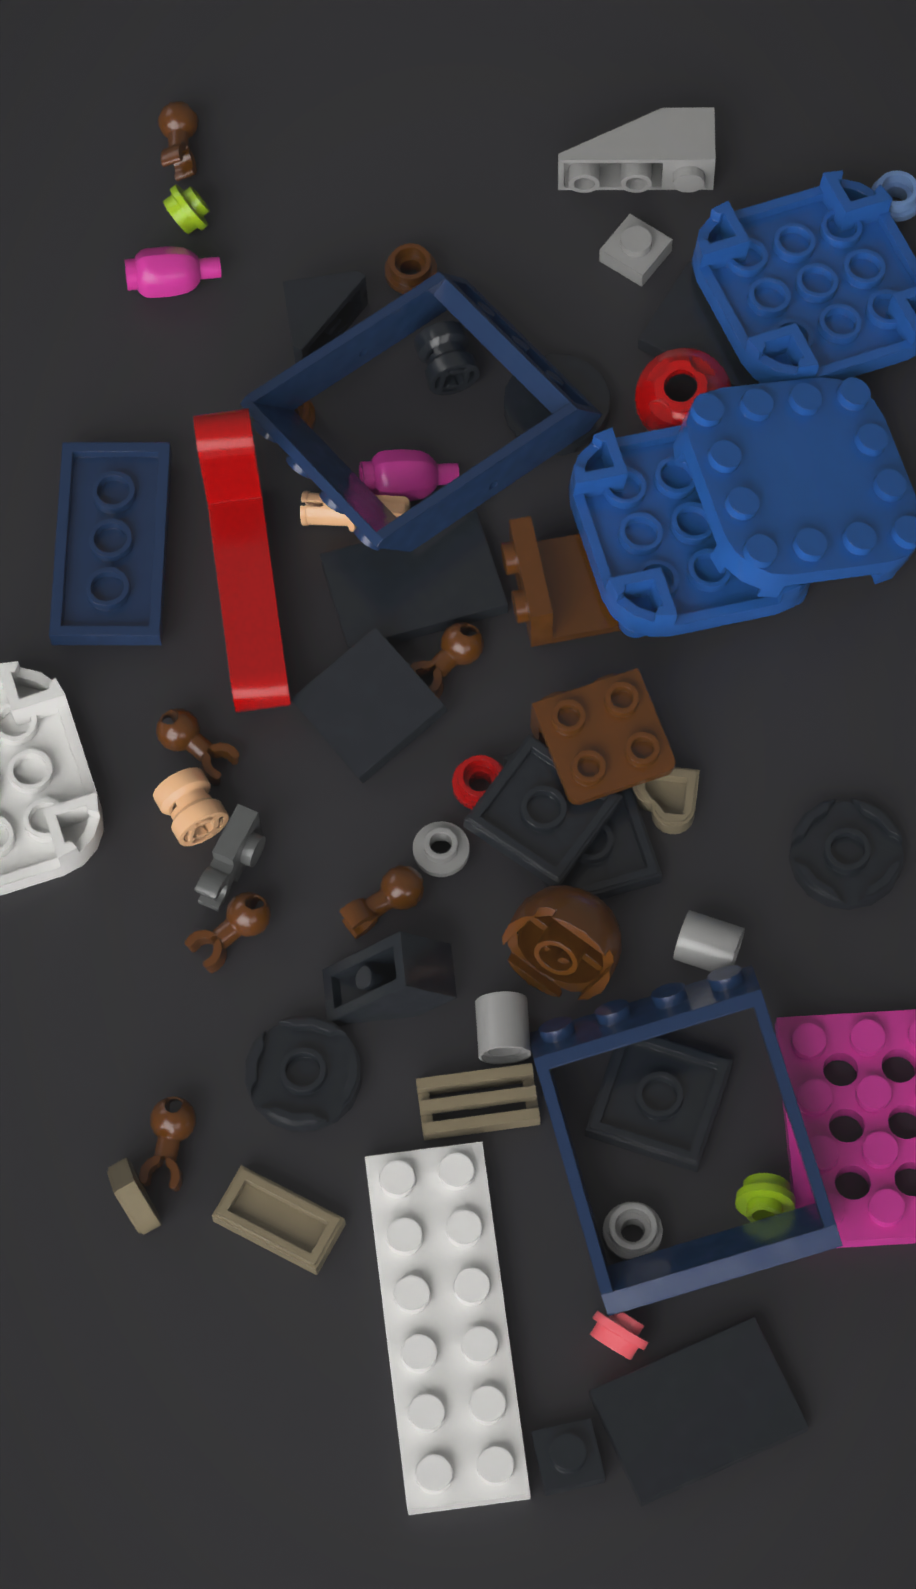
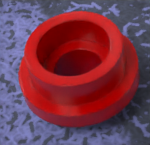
(470, 770)

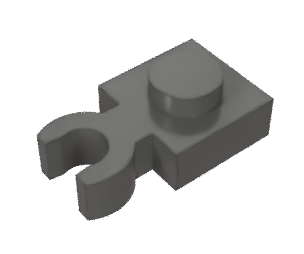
(237, 847)

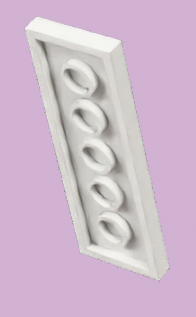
(446, 1329)

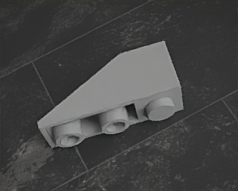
(650, 153)

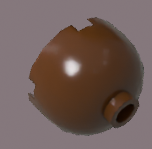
(564, 941)

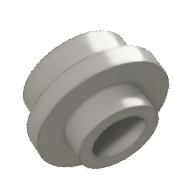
(446, 863)
(632, 1214)

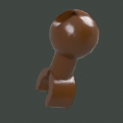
(178, 124)
(455, 650)
(186, 736)
(399, 889)
(239, 921)
(170, 1130)

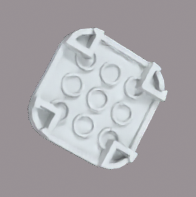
(46, 789)

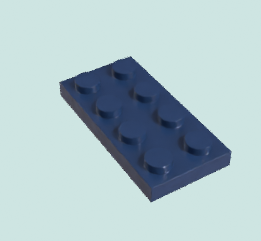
(111, 543)

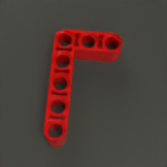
(242, 560)

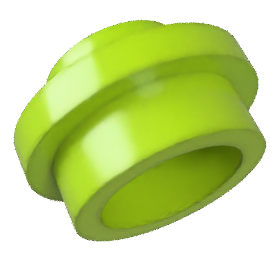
(187, 208)
(764, 1196)

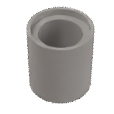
(708, 942)
(503, 1027)

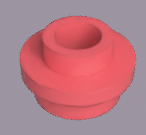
(619, 1333)

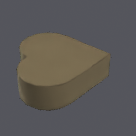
(670, 799)
(133, 1196)

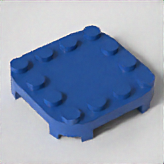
(811, 282)
(799, 482)
(655, 542)

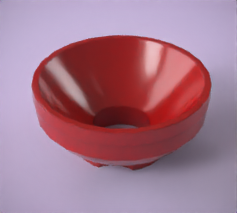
(653, 404)

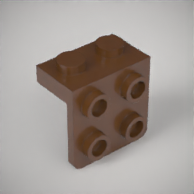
(554, 586)
(603, 736)

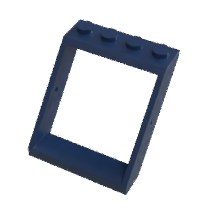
(342, 490)
(714, 1256)

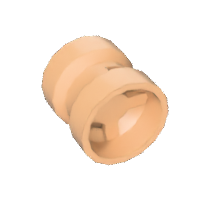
(192, 809)

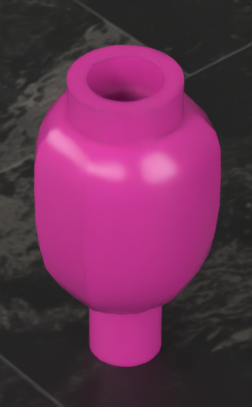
(168, 271)
(405, 473)

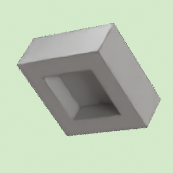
(635, 250)

